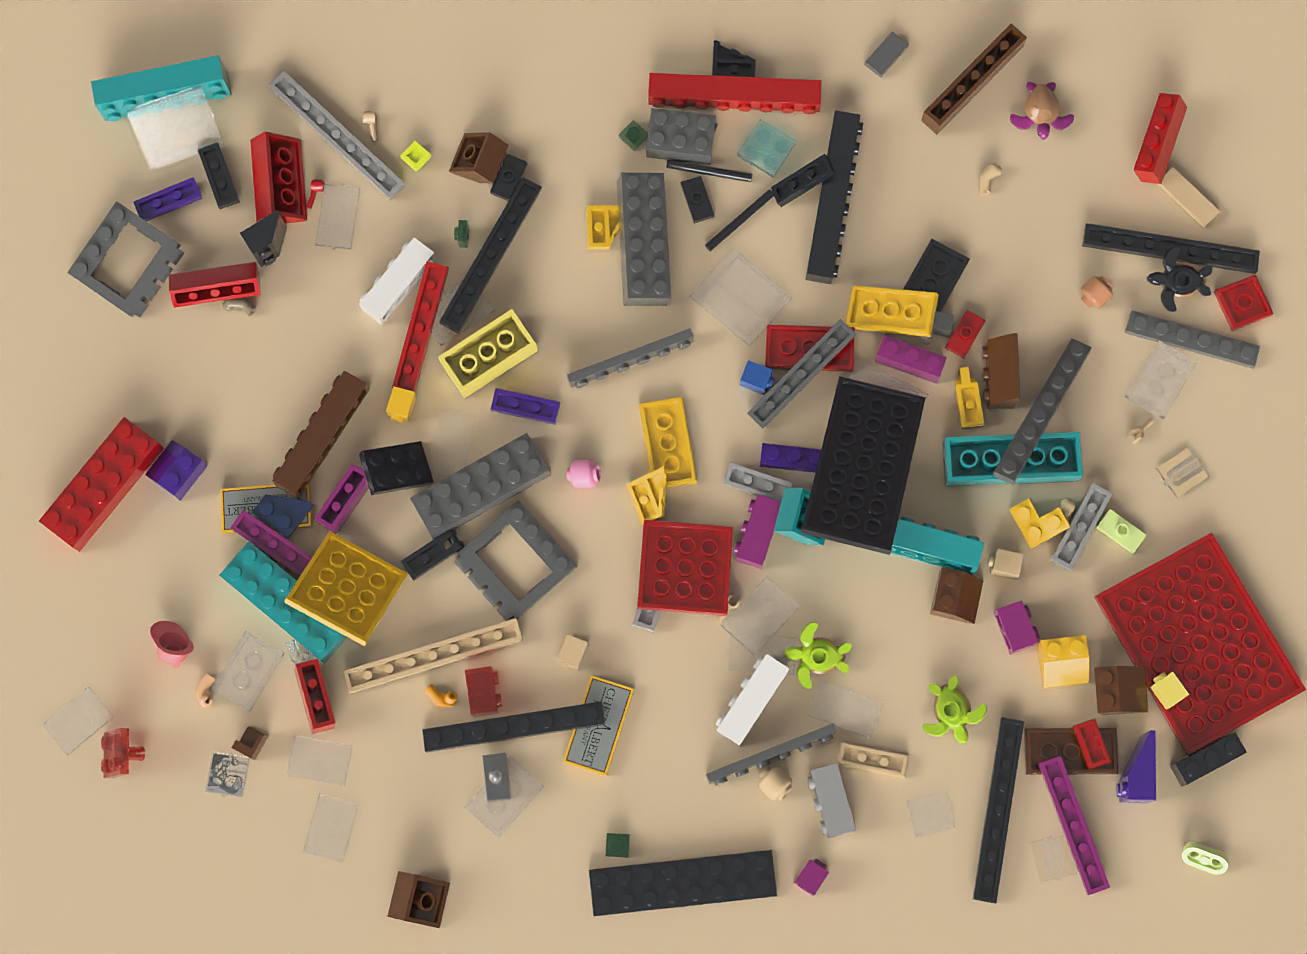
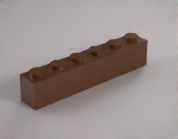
(973, 79)
(320, 435)

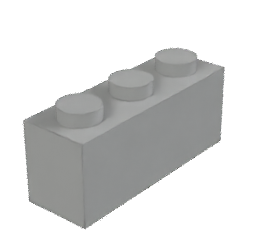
(831, 801)

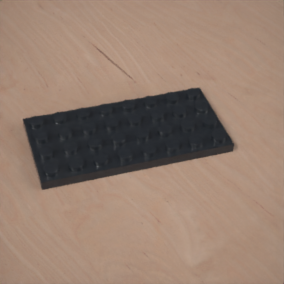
(863, 465)

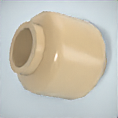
(775, 783)

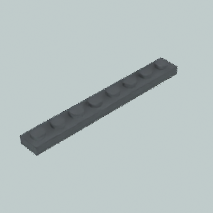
(1042, 412)

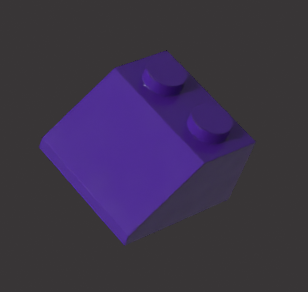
(176, 470)

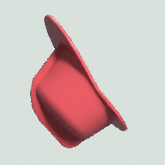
(171, 642)

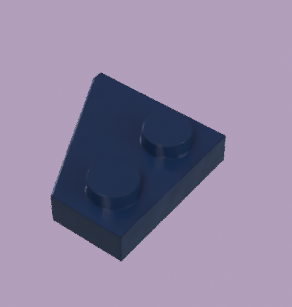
(282, 513)

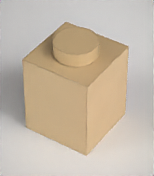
(1005, 563)
(573, 651)

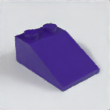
(1139, 776)

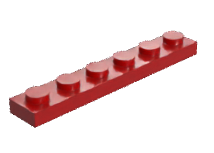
(420, 326)

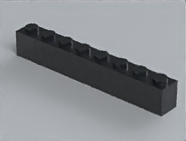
(833, 198)

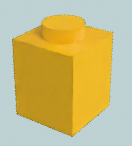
(401, 405)

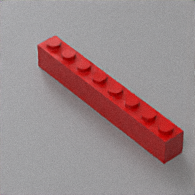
(734, 93)

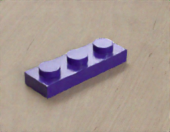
(168, 199)
(525, 406)
(789, 457)

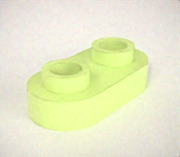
(1205, 857)

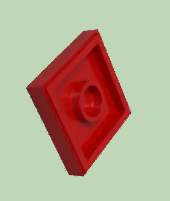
(1243, 302)

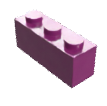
(910, 359)
(343, 500)
(757, 531)

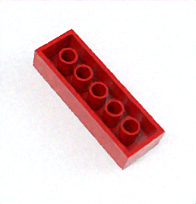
(101, 484)

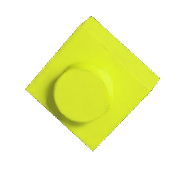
(415, 156)

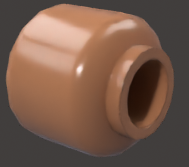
(1096, 291)

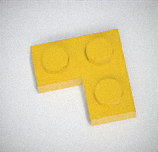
(1037, 528)

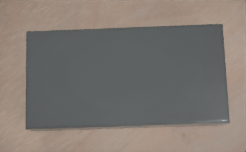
(886, 54)

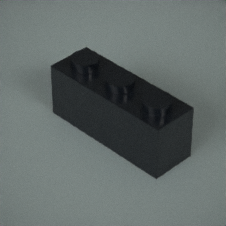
(1208, 759)

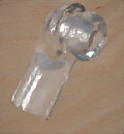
(296, 655)

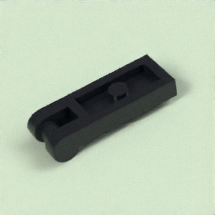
(432, 554)

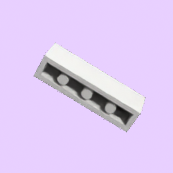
(397, 281)
(752, 700)

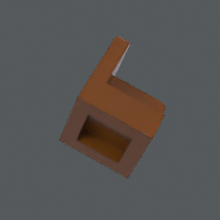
(250, 743)

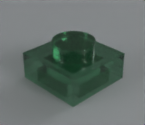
(633, 135)
(461, 233)
(617, 845)

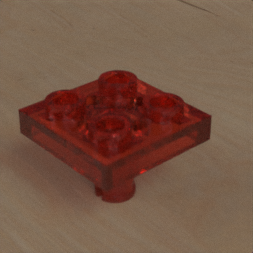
(118, 753)

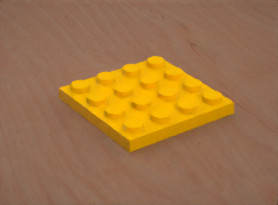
(346, 588)

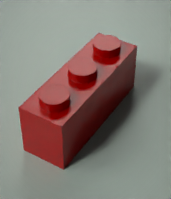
(314, 696)

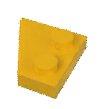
(602, 225)
(649, 494)

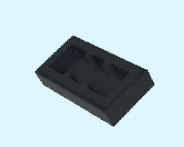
(508, 177)
(697, 199)

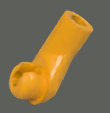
(441, 699)

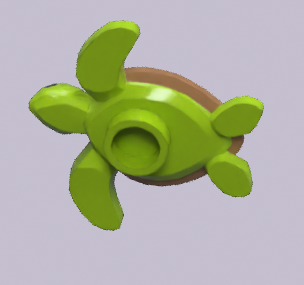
(817, 655)
(953, 711)

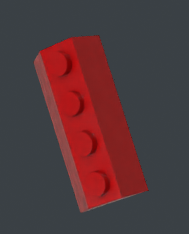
(278, 177)

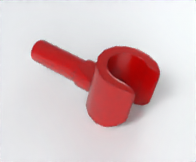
(316, 186)

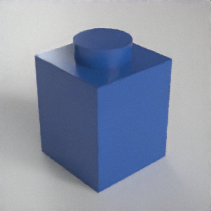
(757, 378)

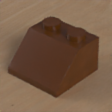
(479, 157)
(956, 595)
(1121, 690)
(418, 899)

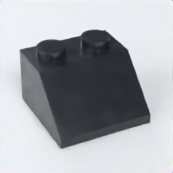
(266, 238)

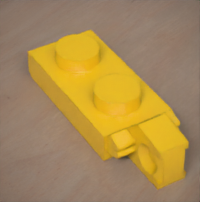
(968, 400)

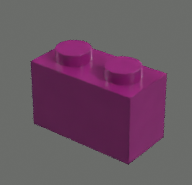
(1016, 627)

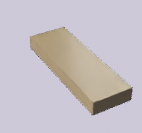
(1188, 197)
(872, 759)

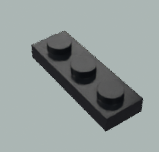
(218, 175)
(803, 180)

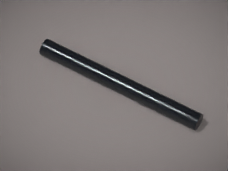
(706, 170)
(739, 220)

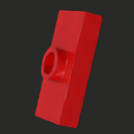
(965, 334)
(1091, 744)

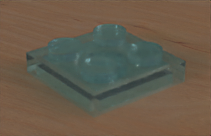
(766, 148)

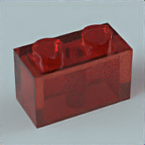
(482, 691)

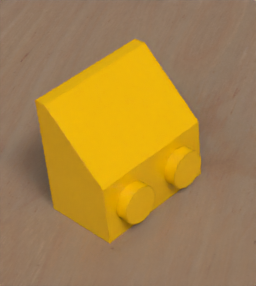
(1064, 661)

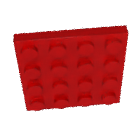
(685, 567)

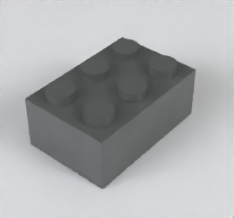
(680, 136)

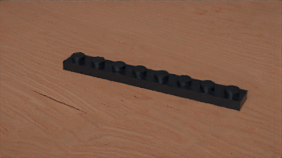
(1157, 246)
(490, 255)
(513, 727)
(998, 810)

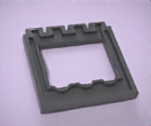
(100, 243)
(537, 539)

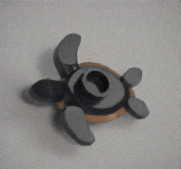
(1179, 279)

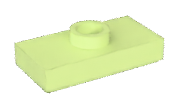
(1121, 531)

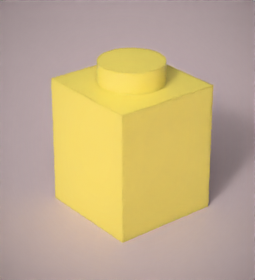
(1168, 689)

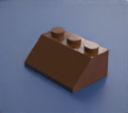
(1001, 372)

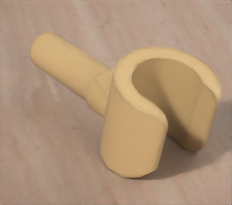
(370, 118)
(1138, 432)
(731, 605)

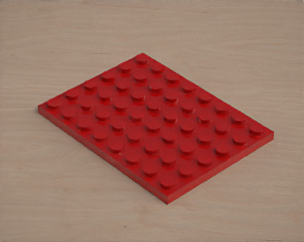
(1204, 627)

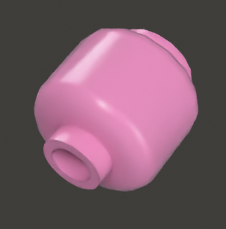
(584, 473)

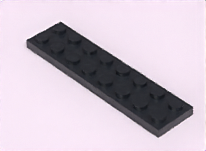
(682, 883)

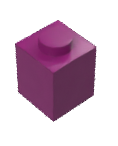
(812, 876)

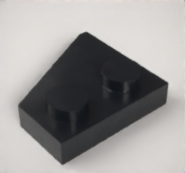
(731, 62)

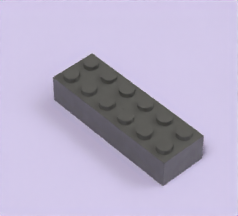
(643, 239)
(480, 486)

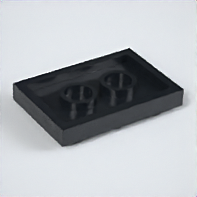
(937, 271)
(396, 468)

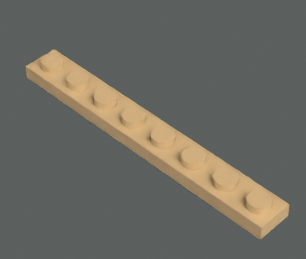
(432, 655)

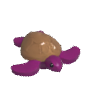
(1041, 109)

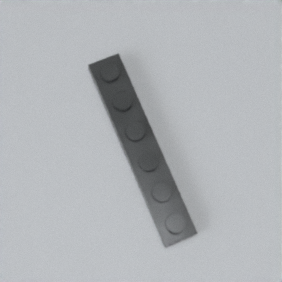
(1192, 339)
(622, 362)
(801, 373)
(781, 751)

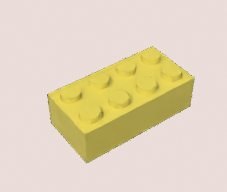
(488, 353)

